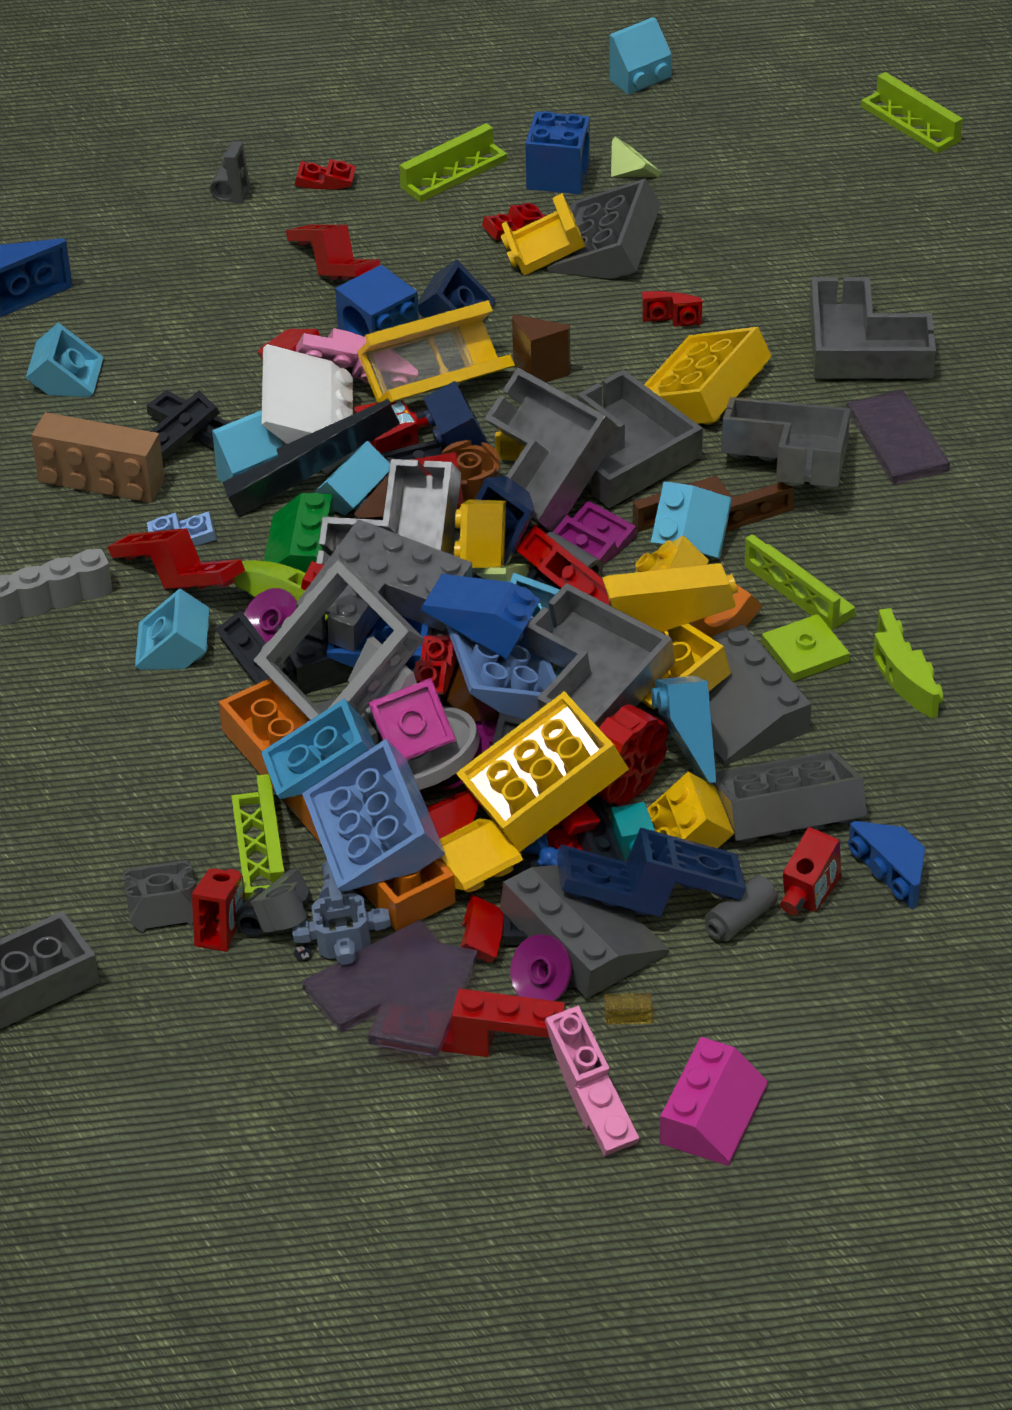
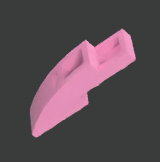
(339, 348)
(589, 1082)

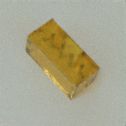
(628, 1008)

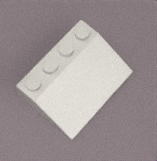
(303, 394)

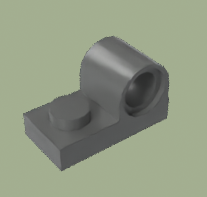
(232, 178)
(282, 902)

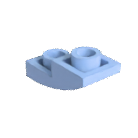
(199, 526)

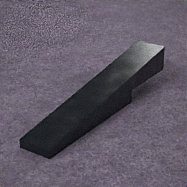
(308, 456)

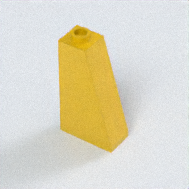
(672, 595)

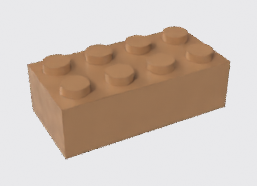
(98, 457)

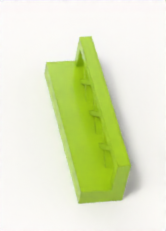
(918, 111)
(447, 159)
(796, 583)
(269, 835)

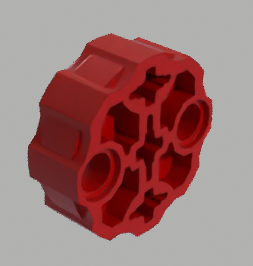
(642, 747)

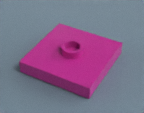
(413, 719)

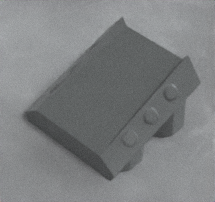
(160, 894)

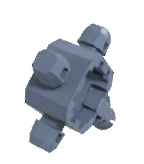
(339, 908)

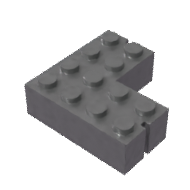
(866, 344)
(802, 436)
(560, 440)
(652, 440)
(415, 507)
(396, 568)
(603, 653)

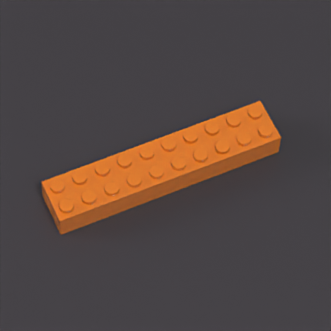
(266, 715)

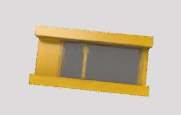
(430, 353)

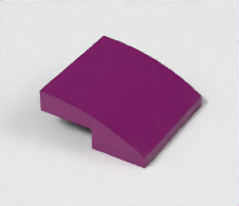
(597, 531)

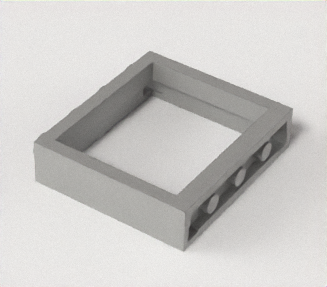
(376, 671)

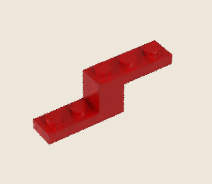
(332, 250)
(177, 559)
(561, 565)
(481, 1013)

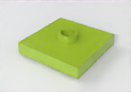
(805, 647)

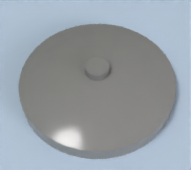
(449, 759)

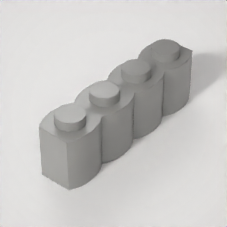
(54, 585)

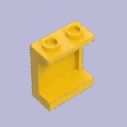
(543, 239)

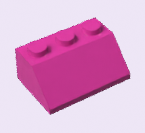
(712, 1102)

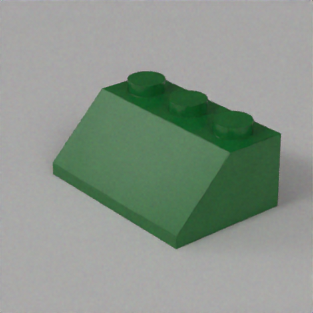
(297, 530)

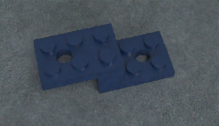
(650, 872)

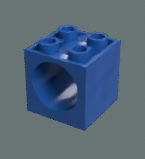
(557, 152)
(375, 302)

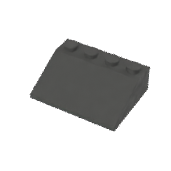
(613, 230)
(755, 703)
(790, 795)
(600, 939)

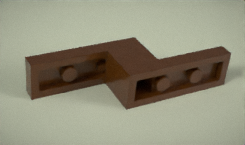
(744, 508)

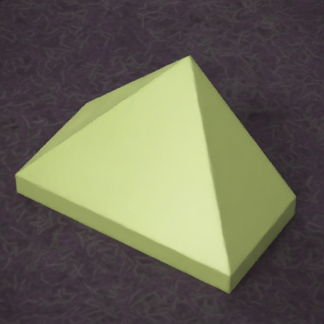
(629, 162)
(504, 572)

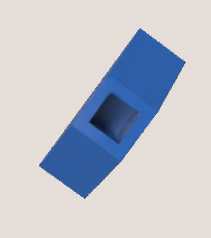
(891, 856)

